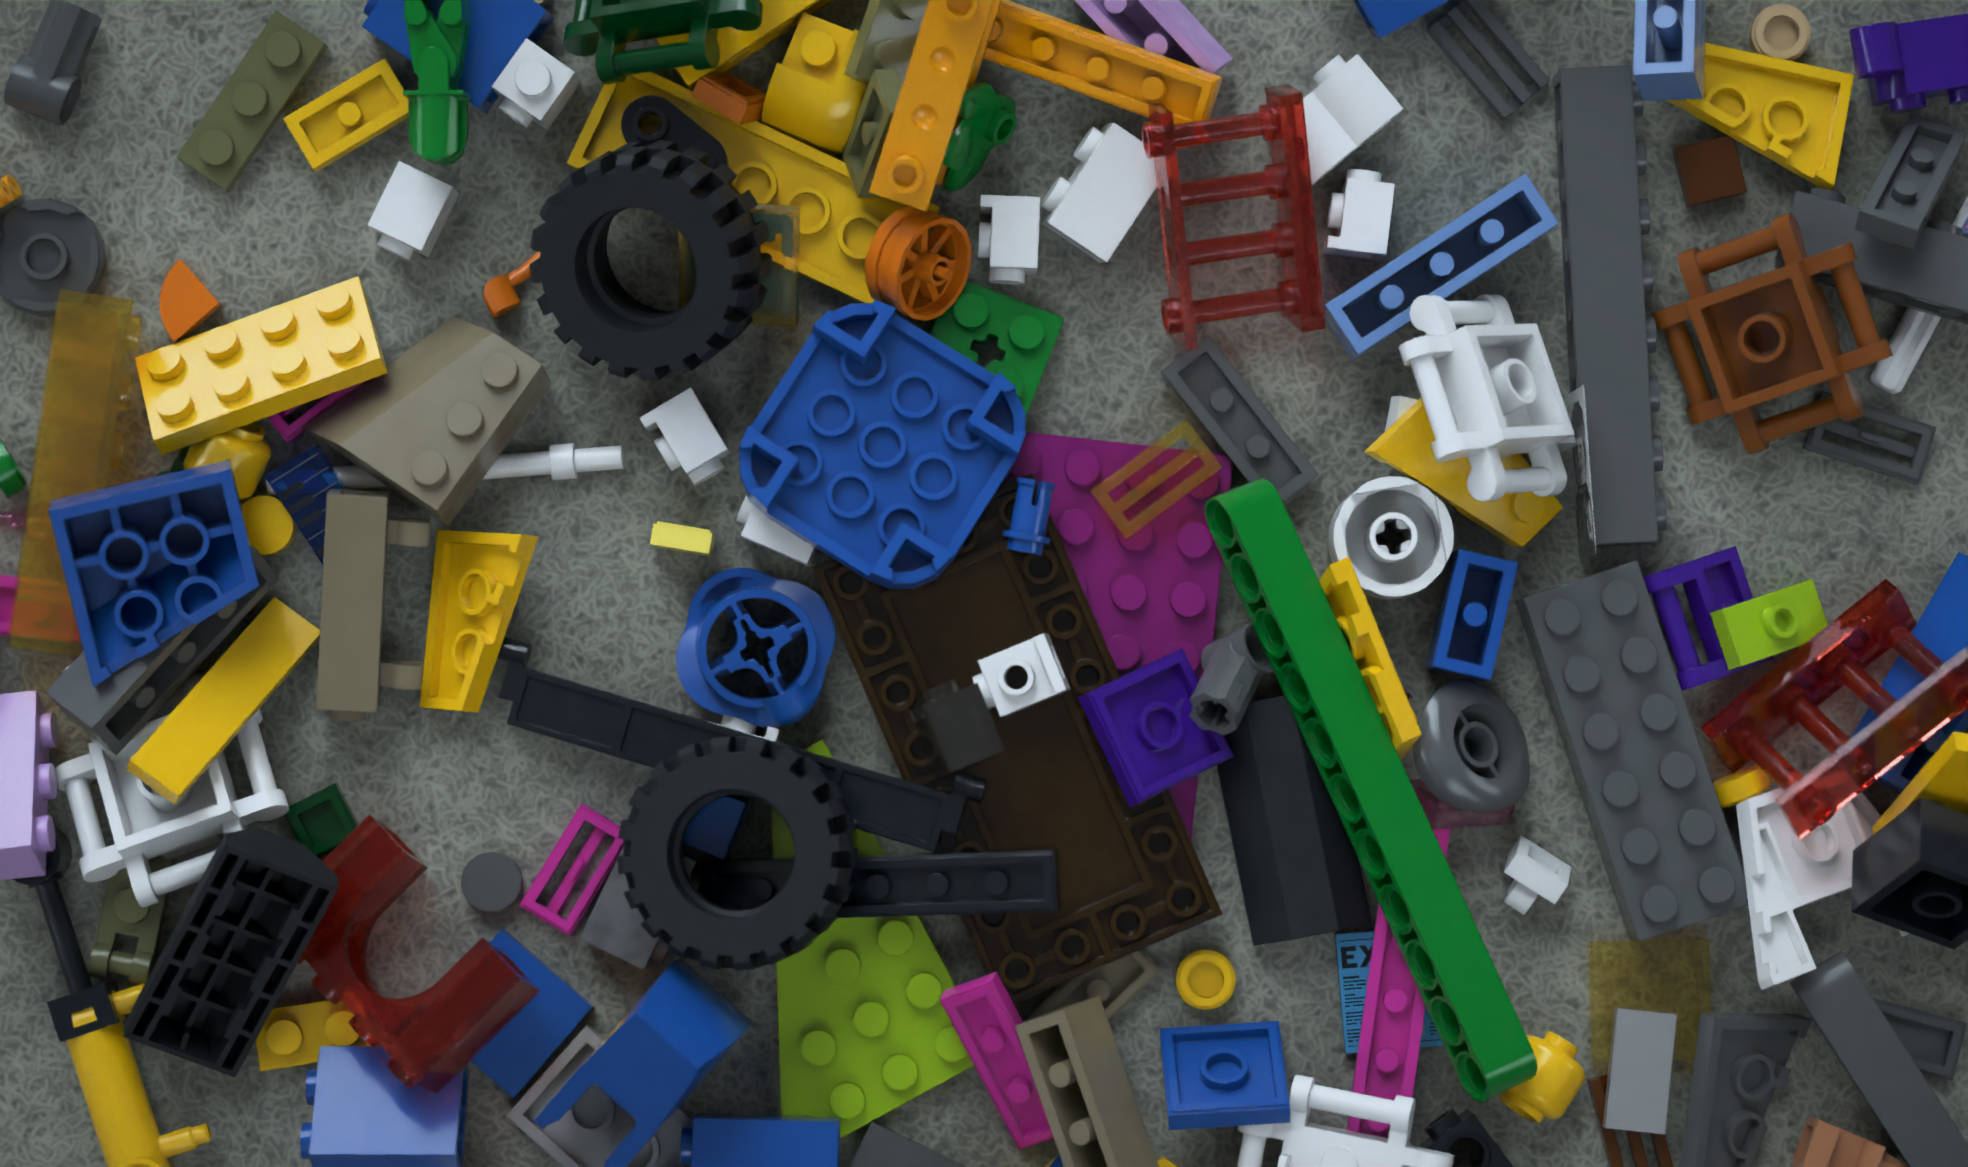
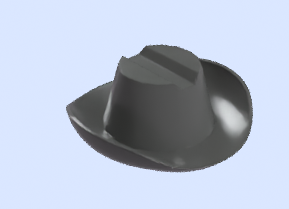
(1471, 749)

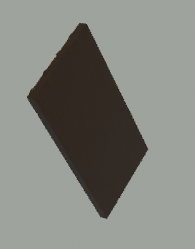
(1121, 867)

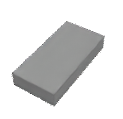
(1639, 1070)

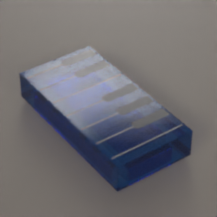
(303, 490)

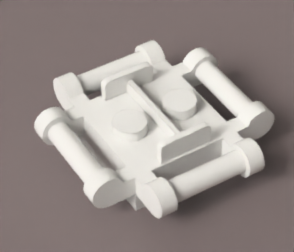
(1496, 391)
(152, 826)
(1326, 1146)

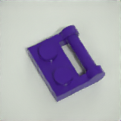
(1709, 585)

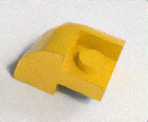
(809, 90)

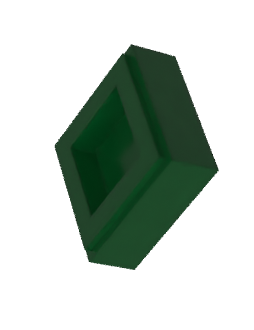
(322, 820)

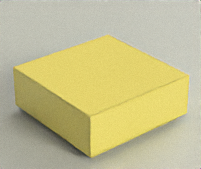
(683, 538)

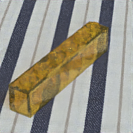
(71, 455)

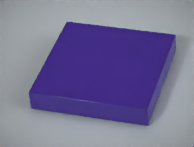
(1148, 728)

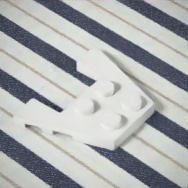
(1792, 873)

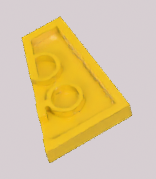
(1776, 108)
(1409, 450)
(469, 613)
(1370, 653)

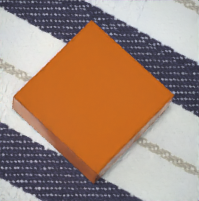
(730, 97)

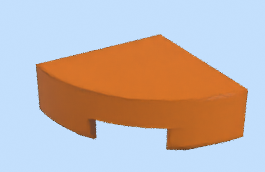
(184, 302)

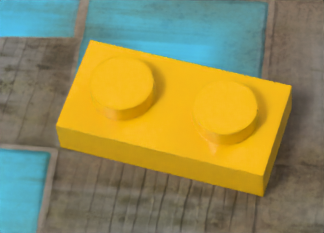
(349, 115)
(296, 1032)

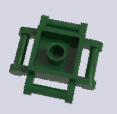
(609, 24)

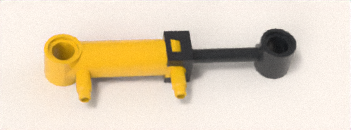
(94, 1028)

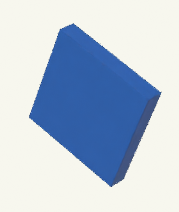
(537, 1029)
(1224, 1075)

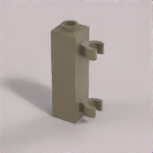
(354, 603)

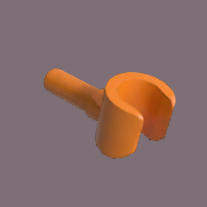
(500, 291)

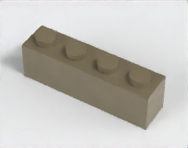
(1085, 1088)

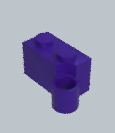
(1913, 61)

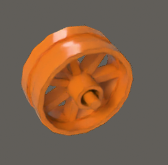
(927, 266)

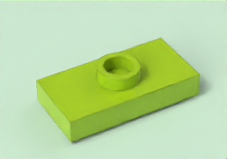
(1769, 624)

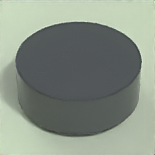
(491, 881)

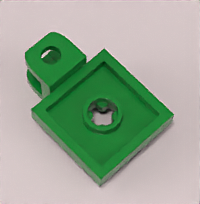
(1020, 330)

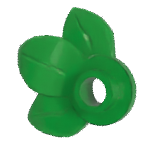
(985, 123)

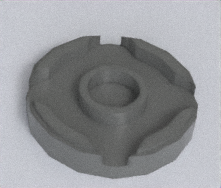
(69, 262)

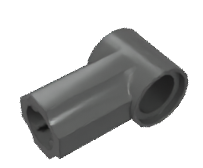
(48, 77)
(1229, 680)

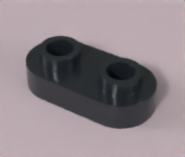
(675, 127)

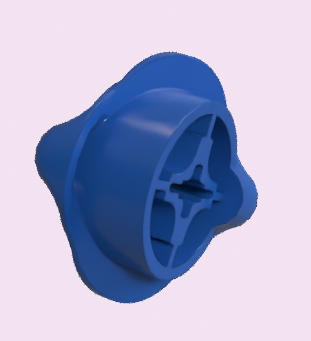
(785, 702)

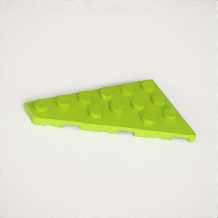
(862, 1011)

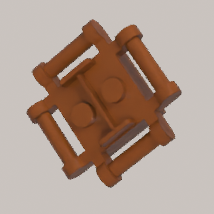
(1770, 334)

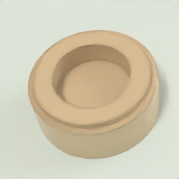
(1780, 32)

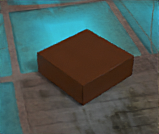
(1709, 171)

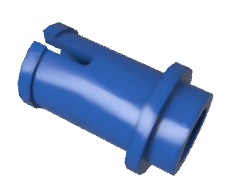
(1029, 520)

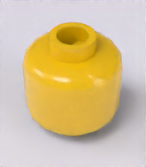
(245, 450)
(1553, 1085)

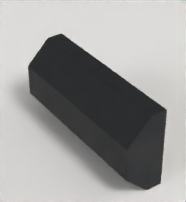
(1286, 832)
(233, 950)

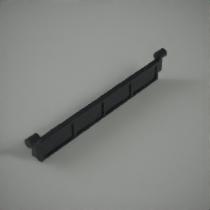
(655, 734)

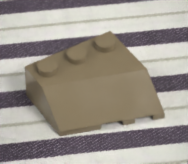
(436, 415)

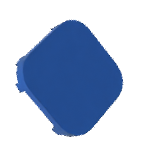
(882, 446)

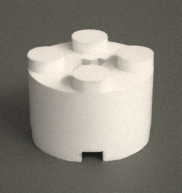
(1409, 510)

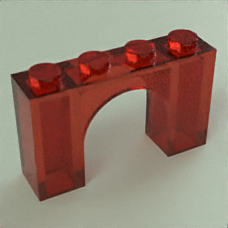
(424, 1033)

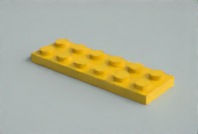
(775, 169)

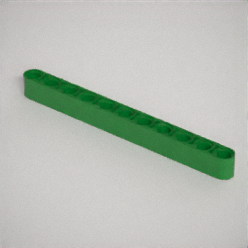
(1370, 790)

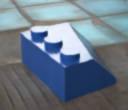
(151, 560)

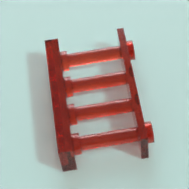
(1290, 238)
(1811, 676)

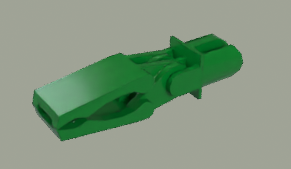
(438, 54)

